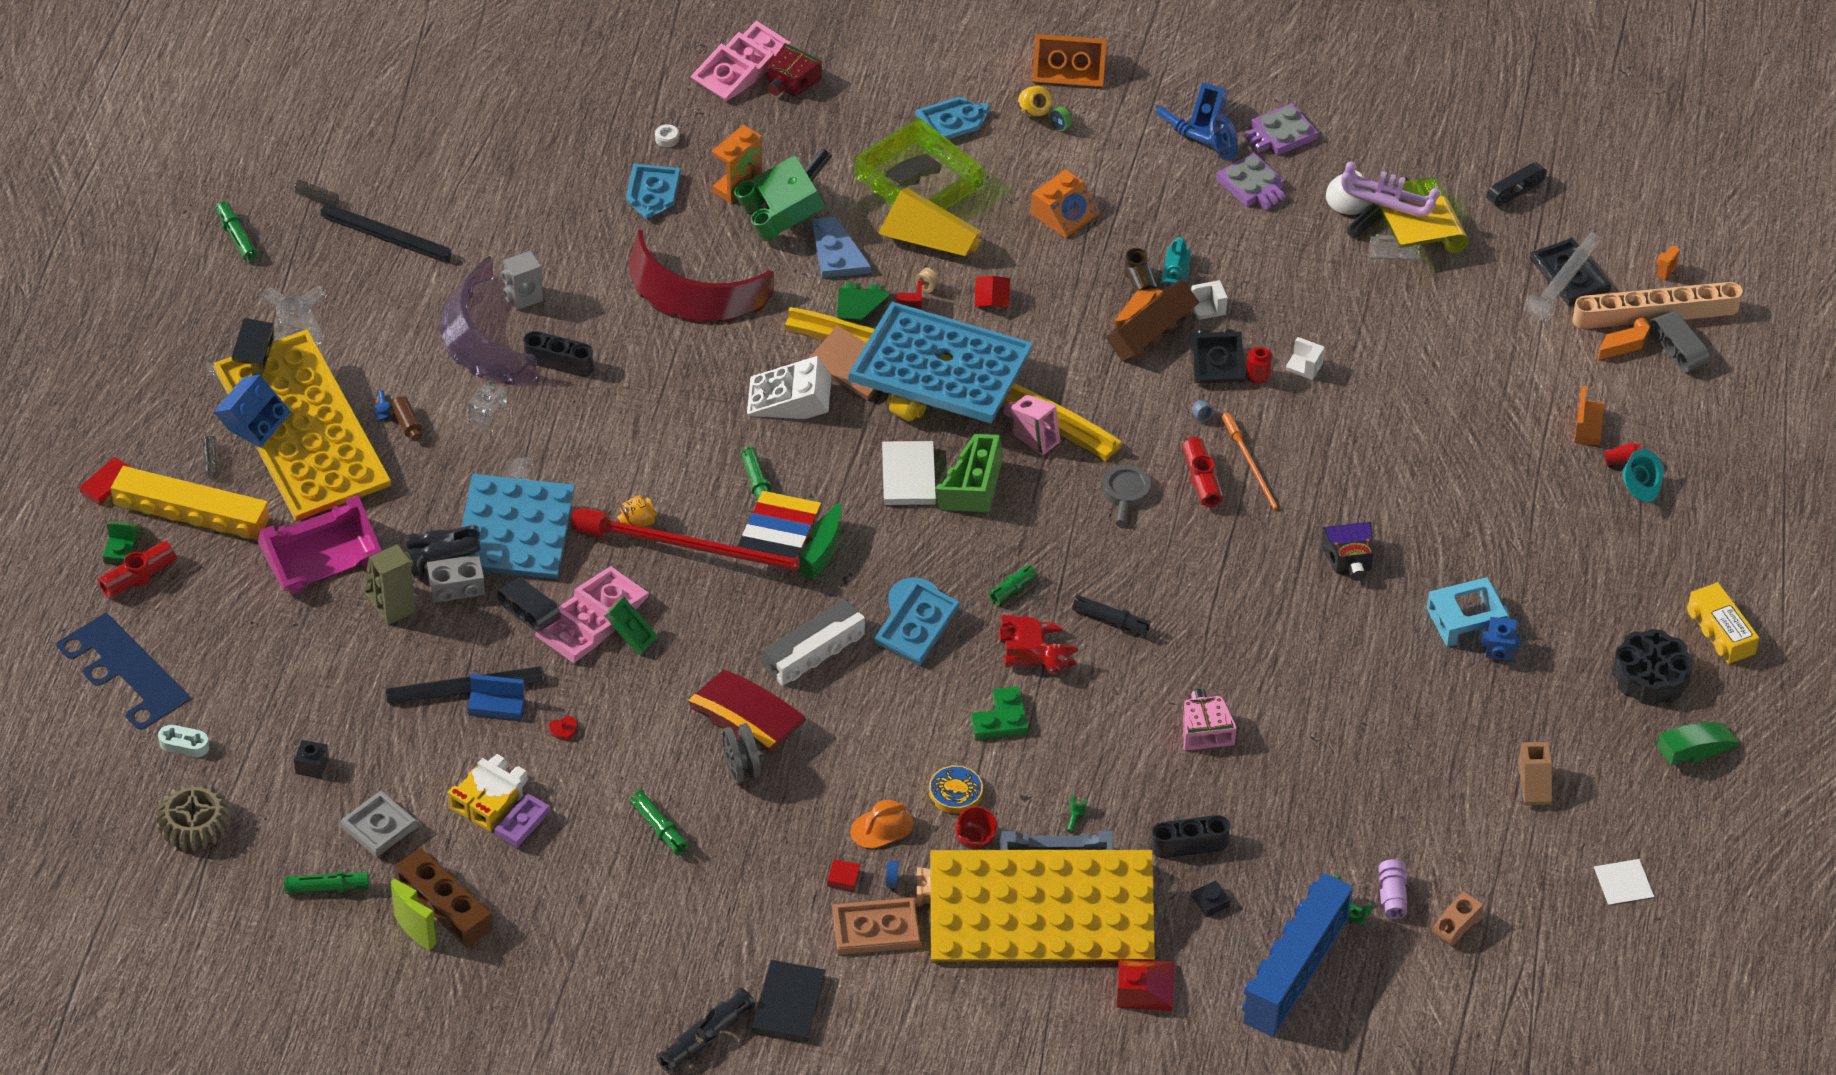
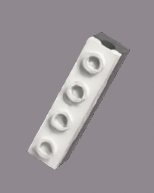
(813, 642)

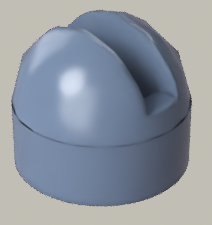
(1202, 410)

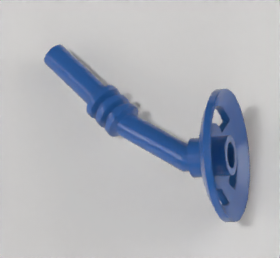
(1218, 137)

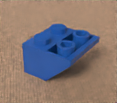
(252, 410)

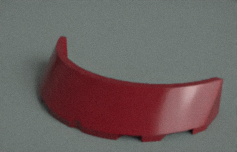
(693, 299)

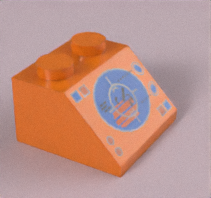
(1064, 204)

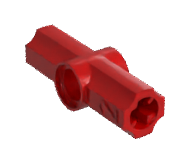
(1202, 472)
(136, 569)

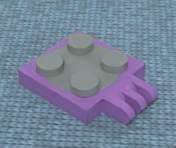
(1280, 130)
(1252, 182)

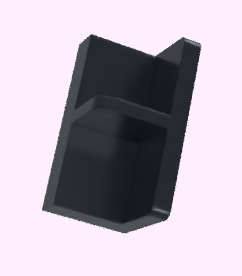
(254, 344)

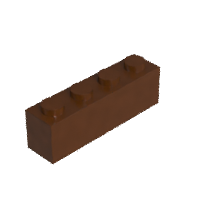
(1153, 319)

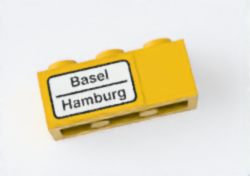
(1722, 623)

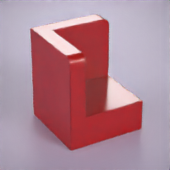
(992, 291)
(911, 299)

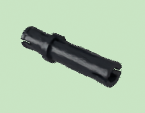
(1121, 619)

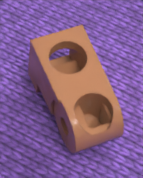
(1458, 919)

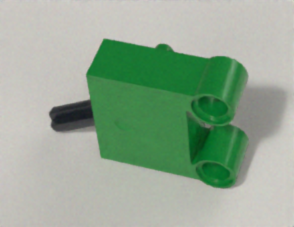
(787, 193)

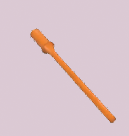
(1236, 434)

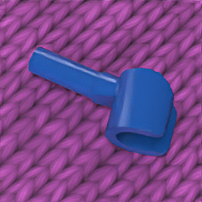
(382, 409)

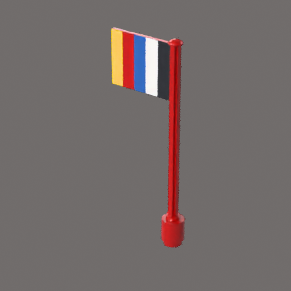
(771, 535)

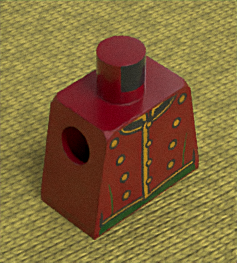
(793, 71)

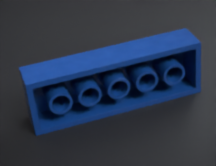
(1297, 954)

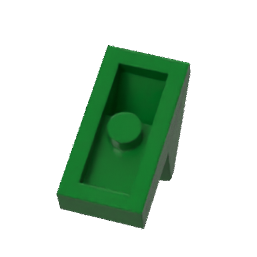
(121, 541)

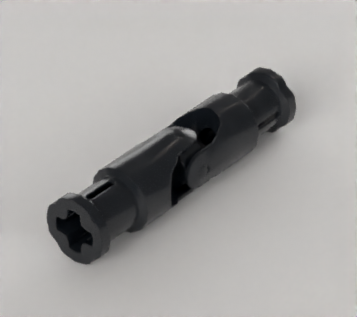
(717, 1020)

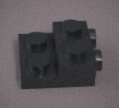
(1217, 356)

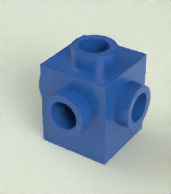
(1501, 639)

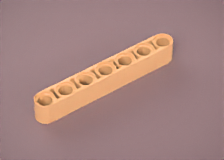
(1627, 307)

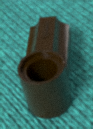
(1138, 270)

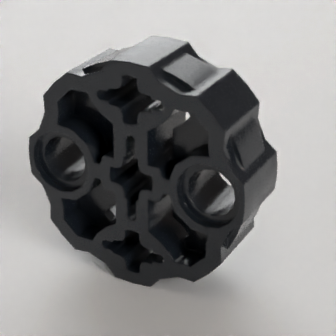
(1634, 667)

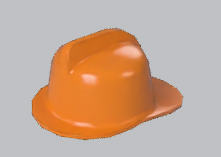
(882, 825)

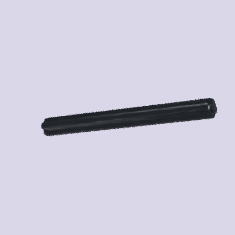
(385, 232)
(456, 685)

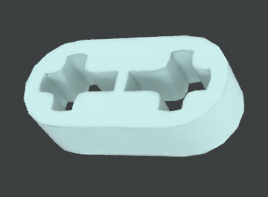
(183, 741)

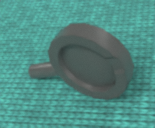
(1126, 488)

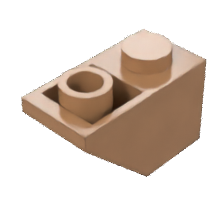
(1535, 773)

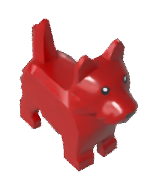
(1029, 645)

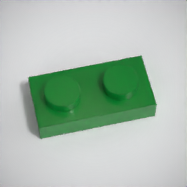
(630, 625)

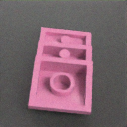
(740, 62)
(583, 617)

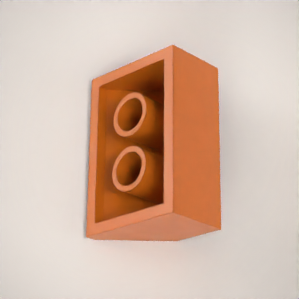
(1069, 60)

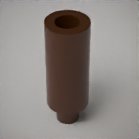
(407, 418)

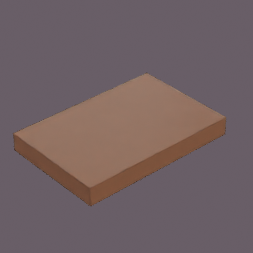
(839, 355)
(876, 926)

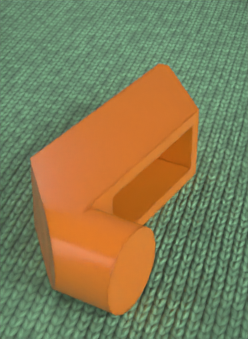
(1138, 300)
(1625, 340)

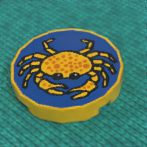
(955, 789)

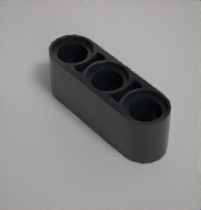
(559, 353)
(528, 604)
(1190, 836)

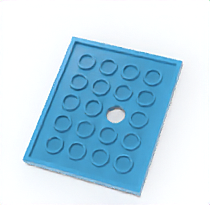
(904, 362)

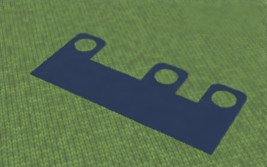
(125, 657)

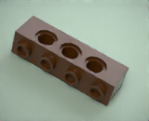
(445, 896)

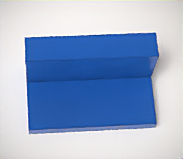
(496, 697)

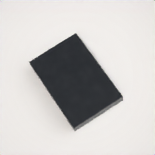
(1584, 283)
(788, 1001)

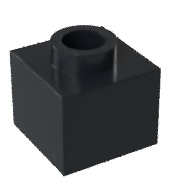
(311, 759)

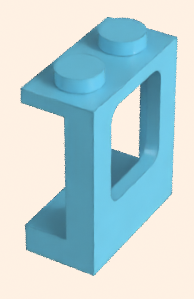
(1449, 617)

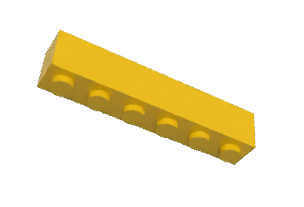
(190, 503)

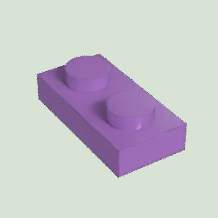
(522, 820)

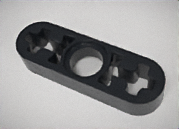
(1516, 184)

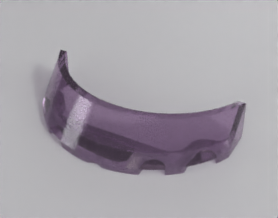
(470, 347)

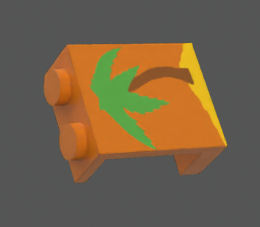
(743, 159)

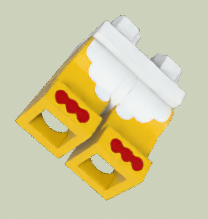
(488, 792)

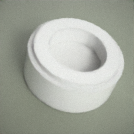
(667, 136)

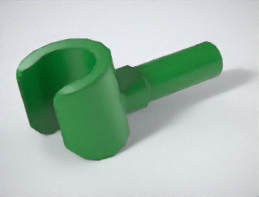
(1076, 810)

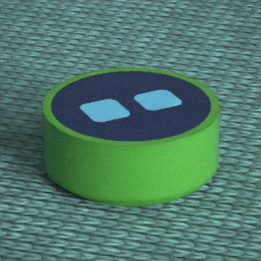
(1060, 118)

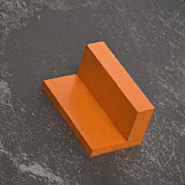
(1588, 420)

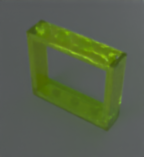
(937, 145)

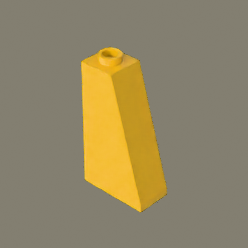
(927, 224)

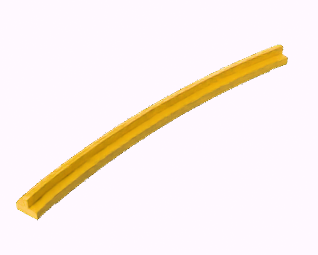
(1070, 424)

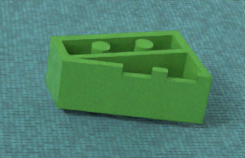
(974, 477)

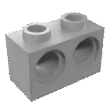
(456, 578)

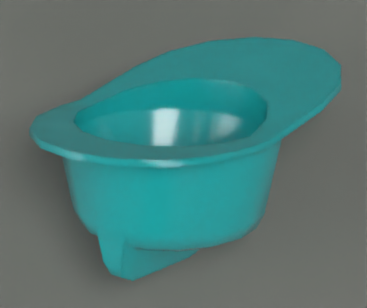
(1643, 475)

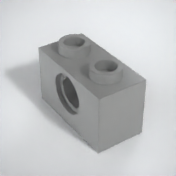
(522, 280)

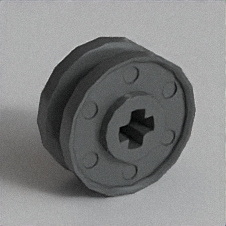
(741, 753)

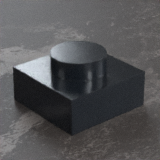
(1211, 898)

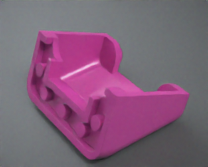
(319, 546)

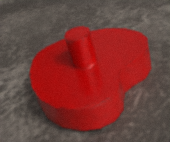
(564, 728)

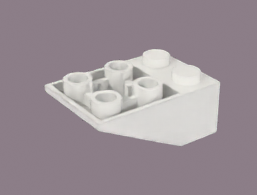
(791, 391)

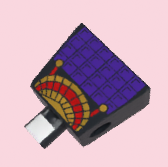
(1349, 548)

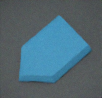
(954, 116)
(652, 188)

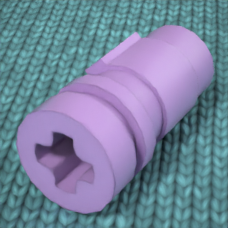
(1393, 894)

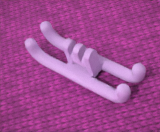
(1388, 193)

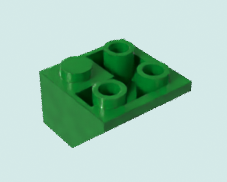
(859, 302)

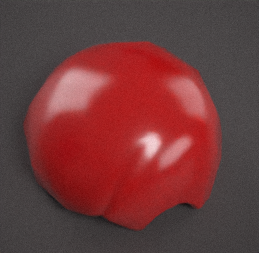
(976, 828)

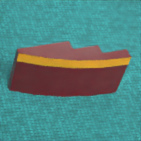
(737, 701)

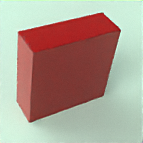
(843, 875)

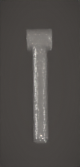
(1543, 306)

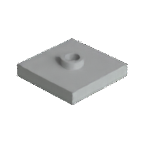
(378, 823)

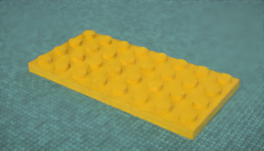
(320, 447)
(1041, 905)

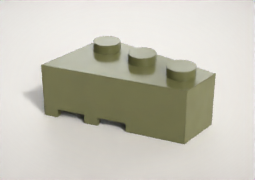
(391, 584)

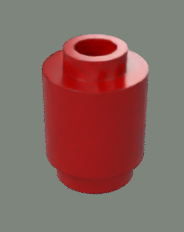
(1259, 364)

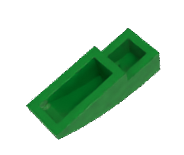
(821, 543)
(1695, 742)

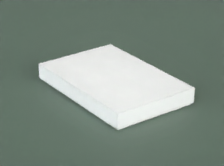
(908, 473)

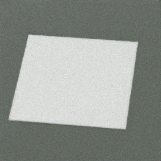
(1623, 881)

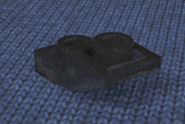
(910, 170)

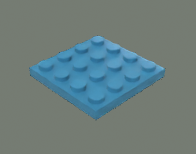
(519, 524)

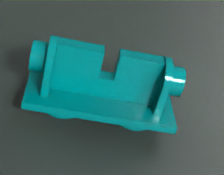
(1176, 262)

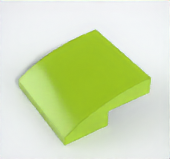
(413, 916)

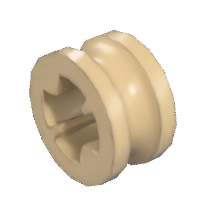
(929, 279)

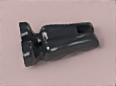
(441, 545)

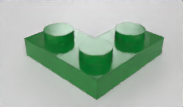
(1005, 720)

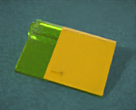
(1437, 226)

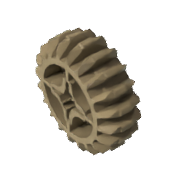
(208, 823)

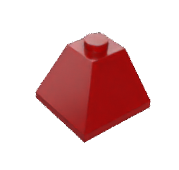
(1145, 984)

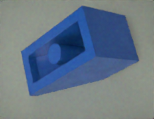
(1210, 101)

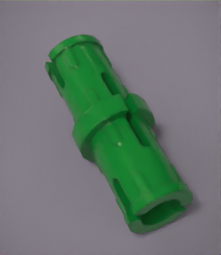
(1013, 584)

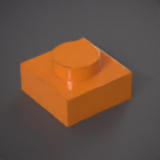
(1667, 262)

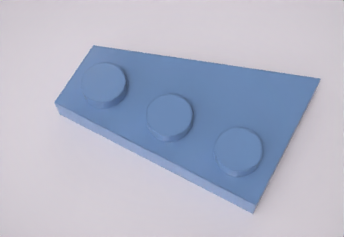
(836, 250)

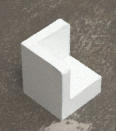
(1211, 298)
(1306, 358)

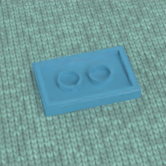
(917, 622)

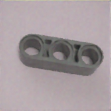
(1679, 341)

